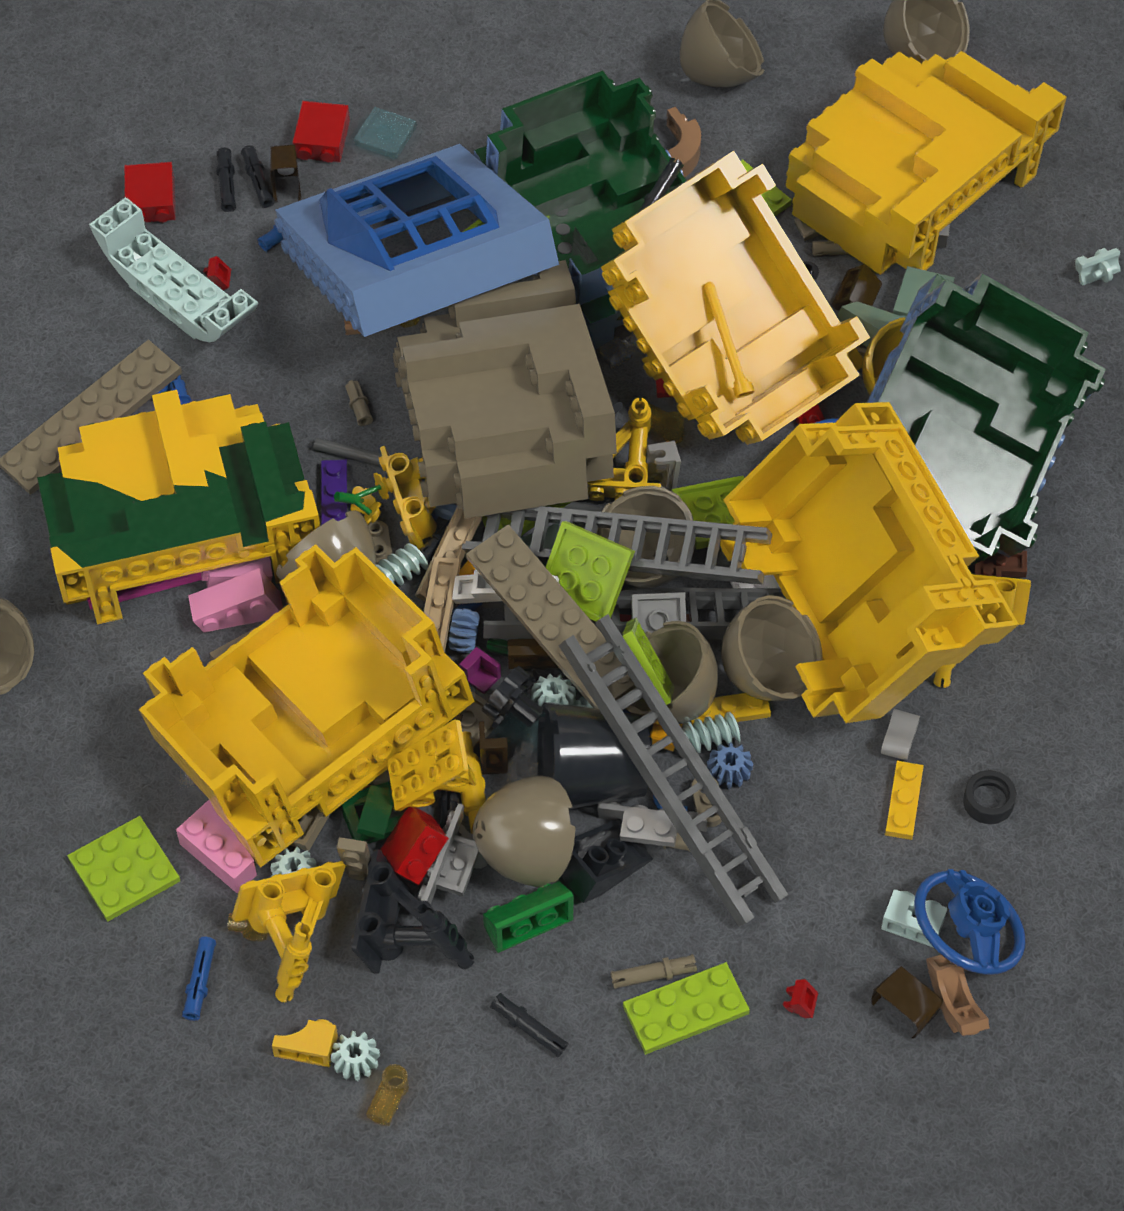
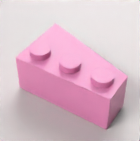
(235, 602)
(216, 847)

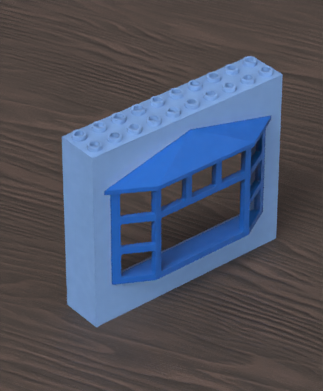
(347, 261)

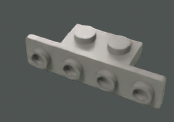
(644, 824)
(454, 862)

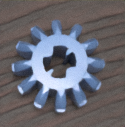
(464, 630)
(730, 765)

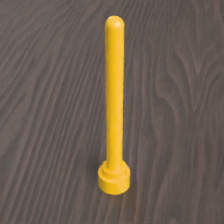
(742, 385)

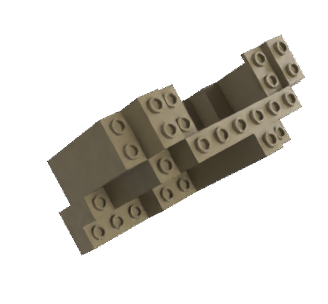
(508, 399)

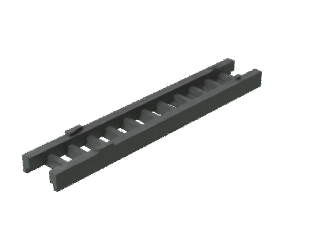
(641, 525)
(694, 598)
(656, 780)

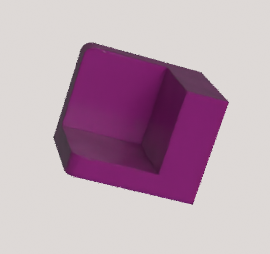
(481, 670)

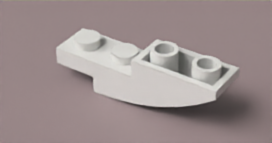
(474, 589)

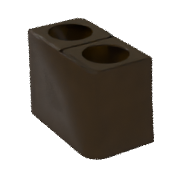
(283, 157)
(909, 997)

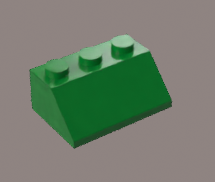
(529, 916)

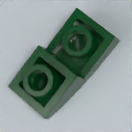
(376, 812)

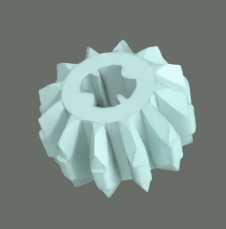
(553, 690)
(292, 861)
(357, 1065)

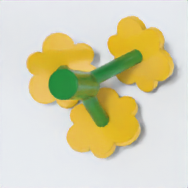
(362, 499)

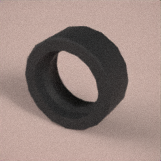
(984, 814)

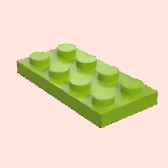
(686, 1008)

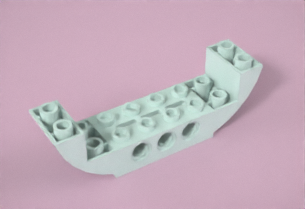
(165, 277)

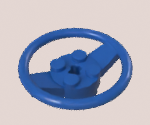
(978, 914)

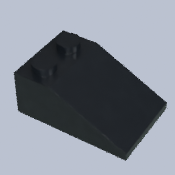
(602, 861)

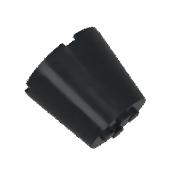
(586, 755)

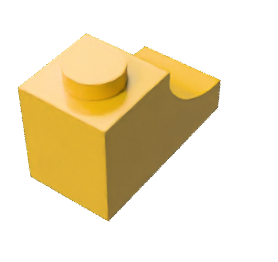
(309, 1045)

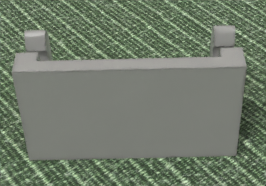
(663, 464)

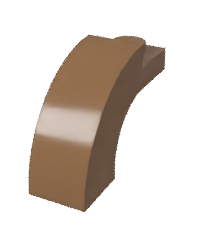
(689, 138)
(957, 1002)

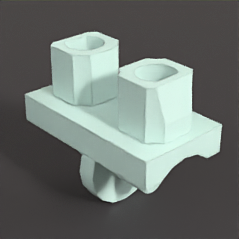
(1100, 266)

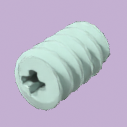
(402, 563)
(712, 731)

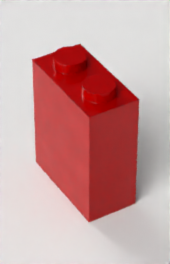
(321, 131)
(152, 190)
(414, 844)

